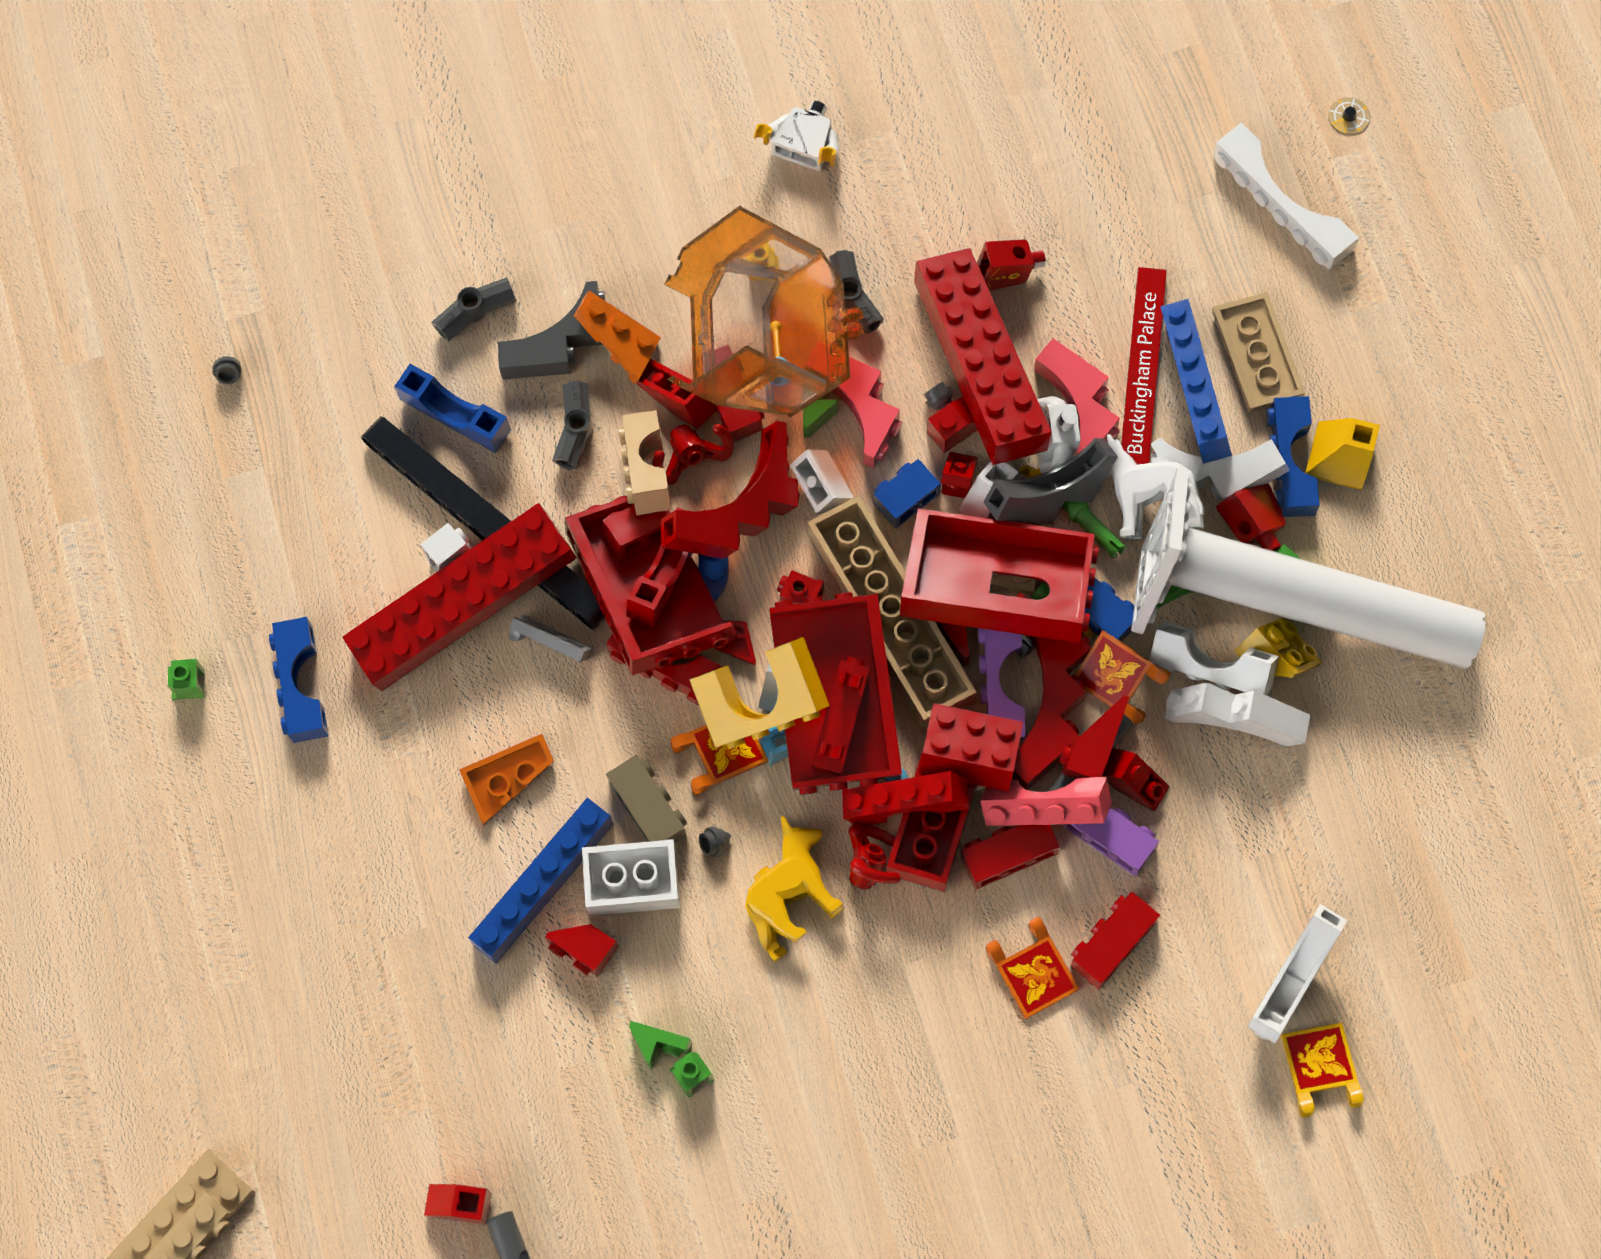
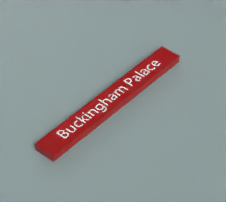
(1143, 363)

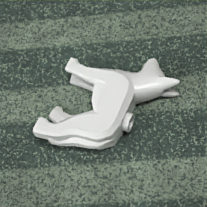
(1145, 484)

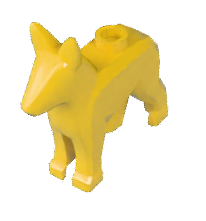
(784, 884)

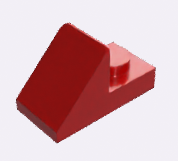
(958, 474)

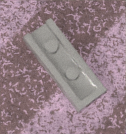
(549, 637)

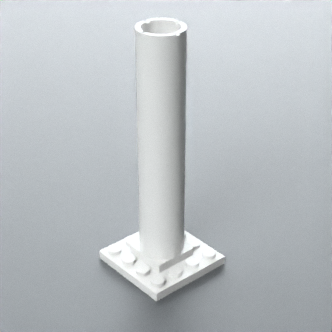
(1295, 588)

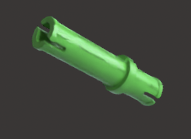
(1080, 513)

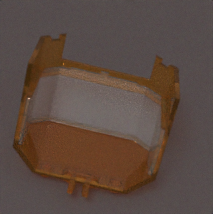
(740, 282)

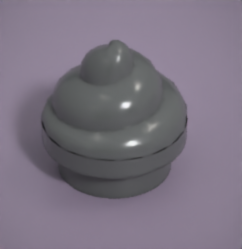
(227, 370)
(938, 396)
(714, 841)

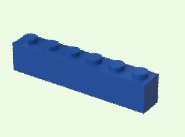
(1196, 381)
(540, 881)

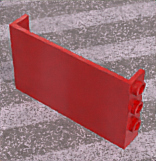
(688, 619)
(832, 633)

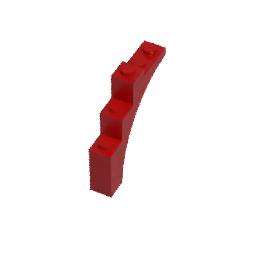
(719, 530)
(1059, 697)

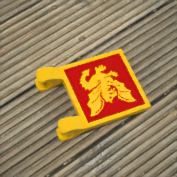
(1320, 1062)

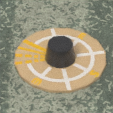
(1349, 115)

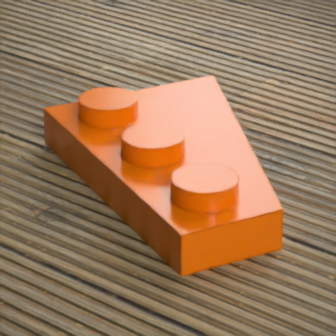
(620, 334)
(504, 775)

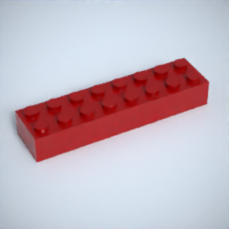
(982, 356)
(459, 597)

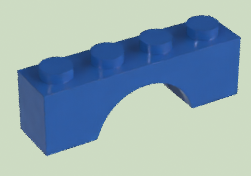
(431, 398)
(1296, 490)
(293, 646)

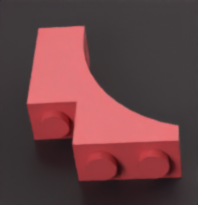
(1081, 386)
(875, 417)

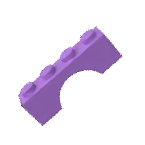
(997, 648)

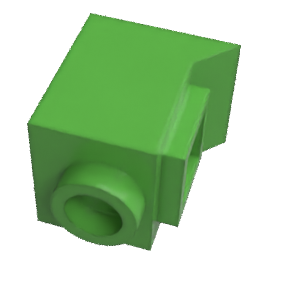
(184, 679)
(690, 1072)

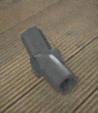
(846, 268)
(459, 316)
(574, 440)

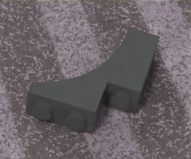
(550, 350)
(1042, 496)

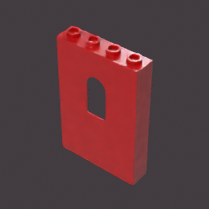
(954, 566)

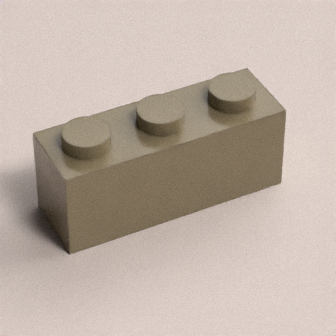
(646, 801)

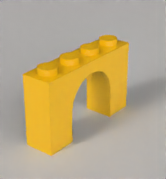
(798, 696)

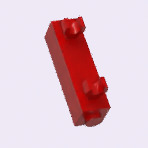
(840, 716)

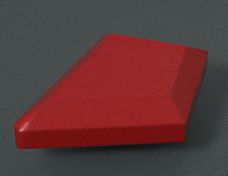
(740, 644)

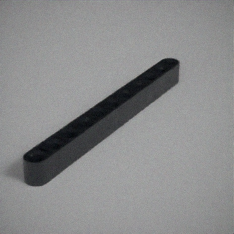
(471, 510)

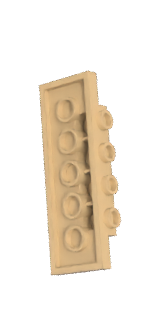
(188, 1214)

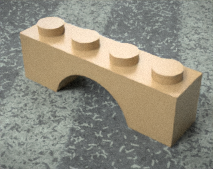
(648, 483)

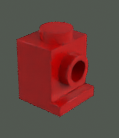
(811, 587)

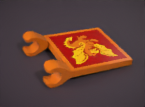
(1116, 671)
(720, 761)
(1035, 974)

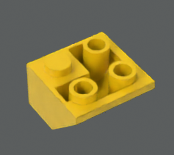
(1342, 451)
(1284, 641)

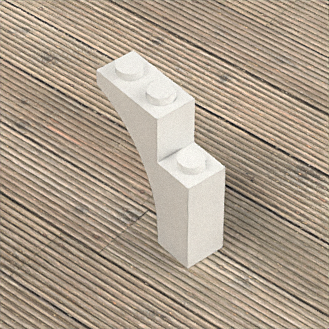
(1230, 473)
(1243, 712)
(1297, 974)

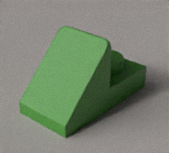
(817, 415)
(651, 1038)

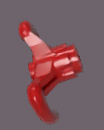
(691, 450)
(869, 858)

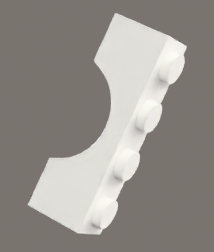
(1177, 650)

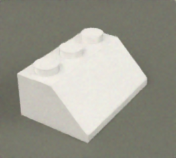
(630, 877)

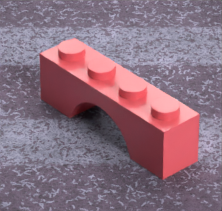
(1077, 803)

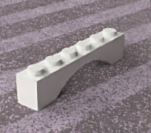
(1322, 235)

